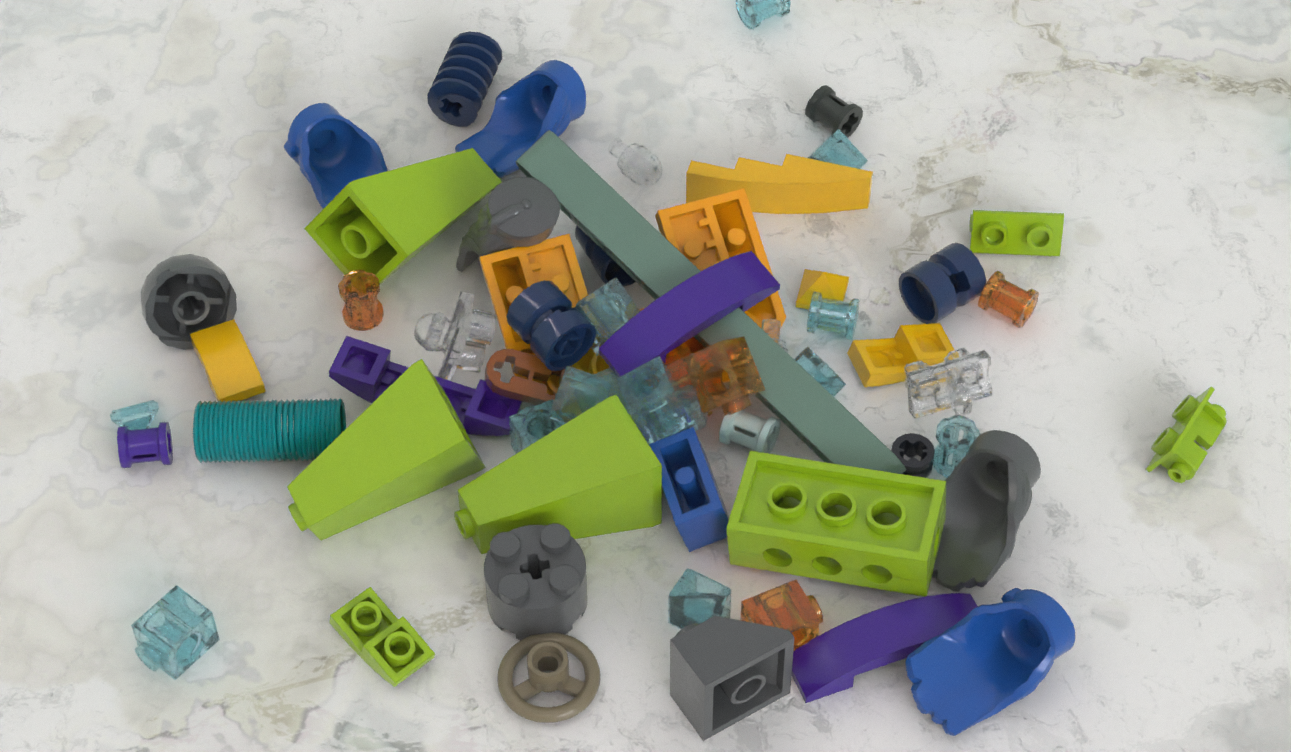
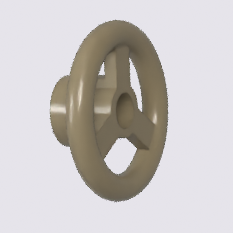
(548, 653)

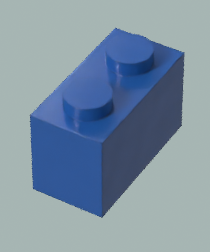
(691, 489)

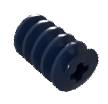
(464, 78)

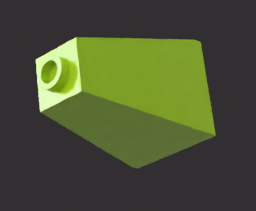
(397, 213)
(386, 458)
(585, 475)

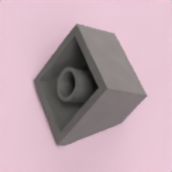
(728, 671)

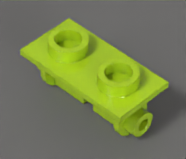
(1016, 232)
(1176, 446)

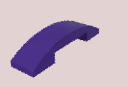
(688, 311)
(369, 372)
(873, 641)

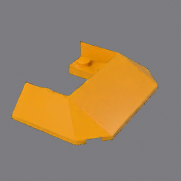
(701, 230)

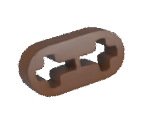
(520, 388)

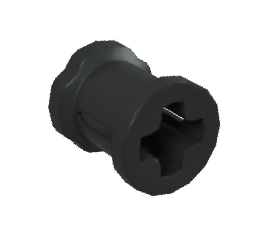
(833, 111)

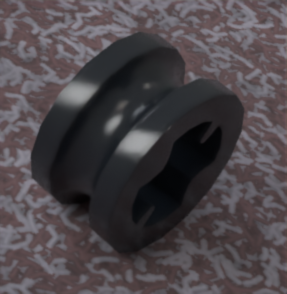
(914, 445)

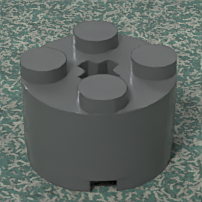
(535, 580)

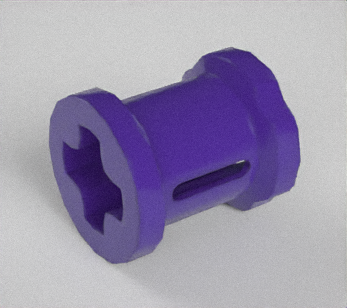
(145, 445)

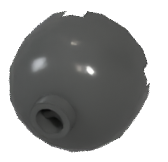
(186, 297)

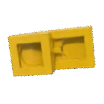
(883, 360)
(227, 362)

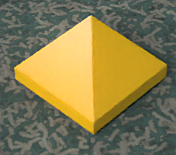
(829, 284)

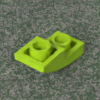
(380, 638)

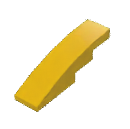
(793, 188)

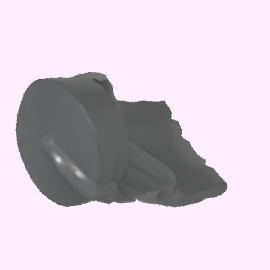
(517, 214)
(984, 509)

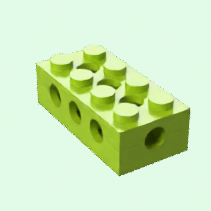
(837, 523)

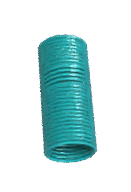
(254, 431)

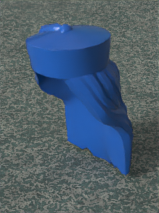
(525, 111)
(331, 151)
(989, 659)

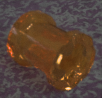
(1008, 299)
(361, 307)

